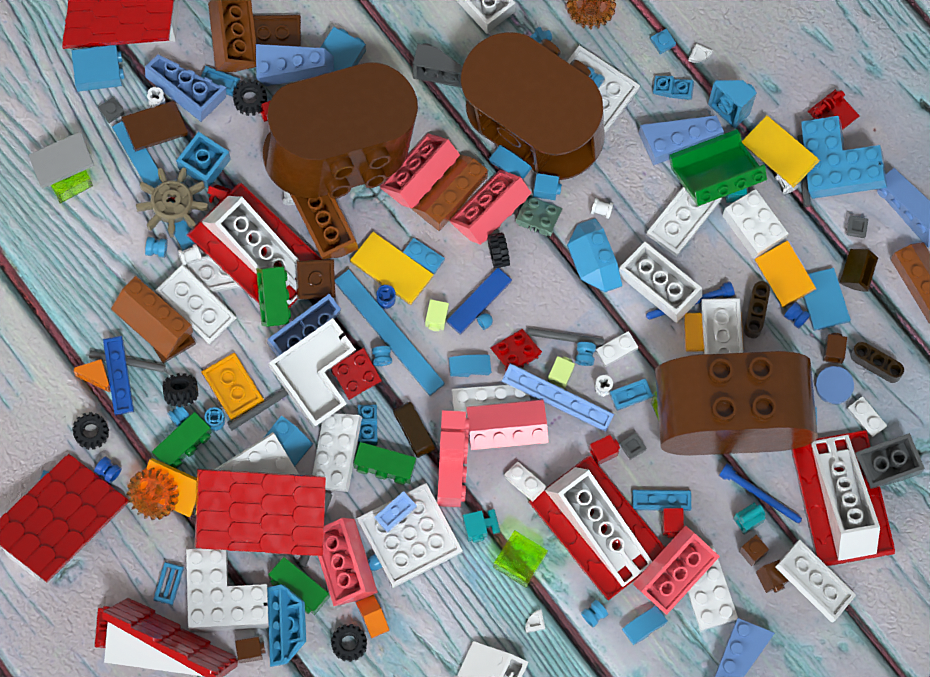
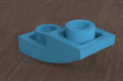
(673, 88)
(509, 162)
(470, 364)
(368, 426)
(644, 625)

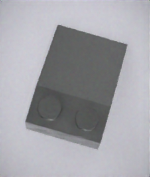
(435, 66)
(890, 461)

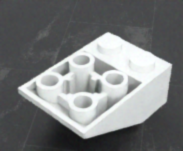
(491, 662)

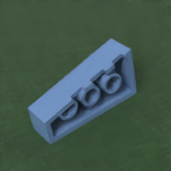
(291, 63)
(186, 88)
(672, 136)
(908, 203)
(304, 325)
(742, 649)

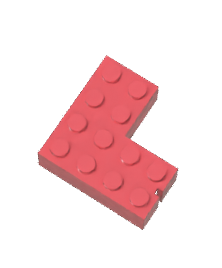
(452, 457)

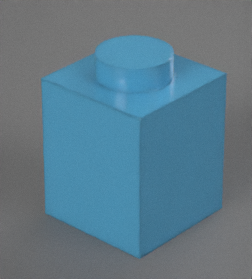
(547, 187)

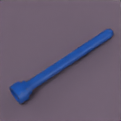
(725, 290)
(729, 473)

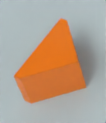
(93, 373)
(372, 616)

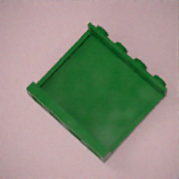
(716, 168)

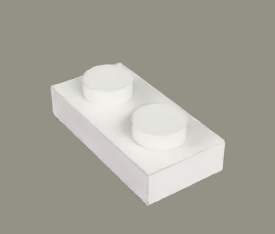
(616, 349)
(866, 417)
(525, 481)

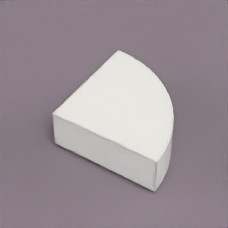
(700, 54)
(535, 622)

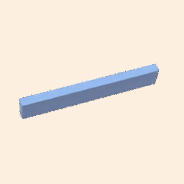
(557, 397)

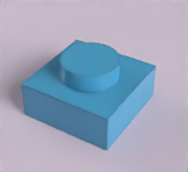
(663, 41)

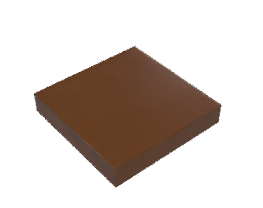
(315, 279)

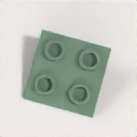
(538, 215)

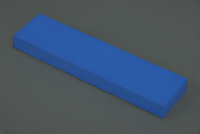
(479, 301)
(118, 375)

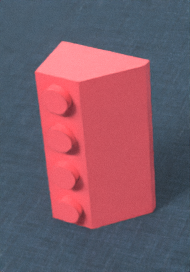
(421, 170)
(490, 206)
(507, 424)
(345, 563)
(676, 570)

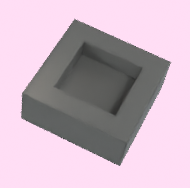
(111, 110)
(857, 226)
(632, 446)

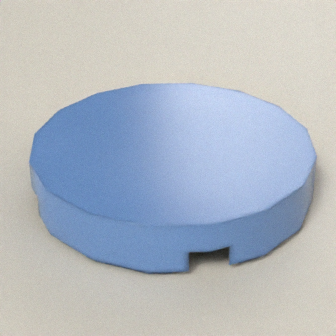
(834, 385)

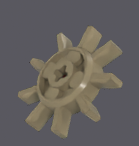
(178, 193)

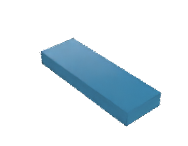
(661, 499)

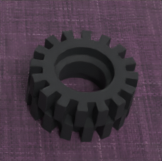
(253, 87)
(498, 250)
(180, 389)
(86, 420)
(349, 630)

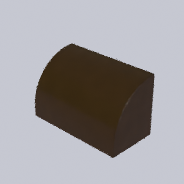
(859, 269)

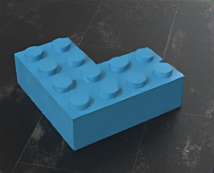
(840, 169)

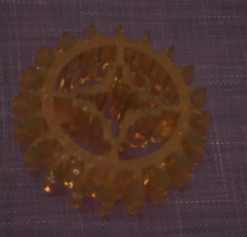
(591, 14)
(158, 485)

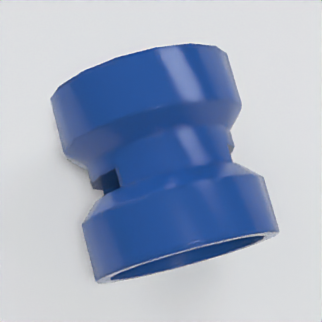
(386, 292)
(797, 315)
(107, 469)

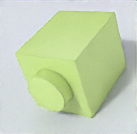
(436, 315)
(561, 372)

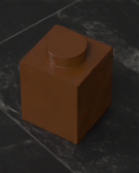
(835, 348)
(753, 550)
(771, 577)
(249, 650)

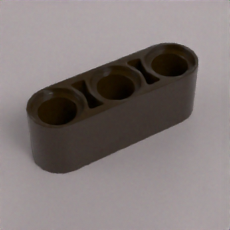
(757, 301)
(887, 362)
(413, 429)

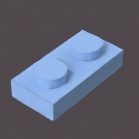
(395, 512)

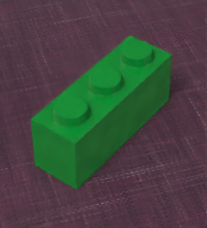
(273, 296)
(183, 441)
(384, 463)
(300, 584)

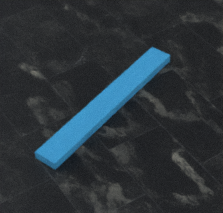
(149, 174)
(389, 332)

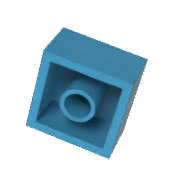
(203, 159)

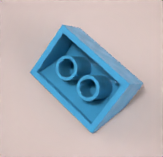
(732, 100)
(291, 439)

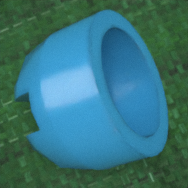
(485, 321)
(374, 563)

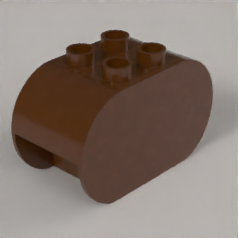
(534, 103)
(339, 130)
(736, 403)

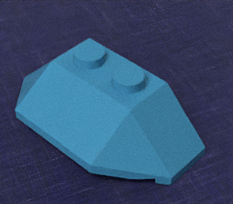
(594, 256)
(286, 624)

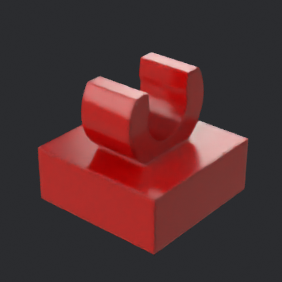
(217, 191)

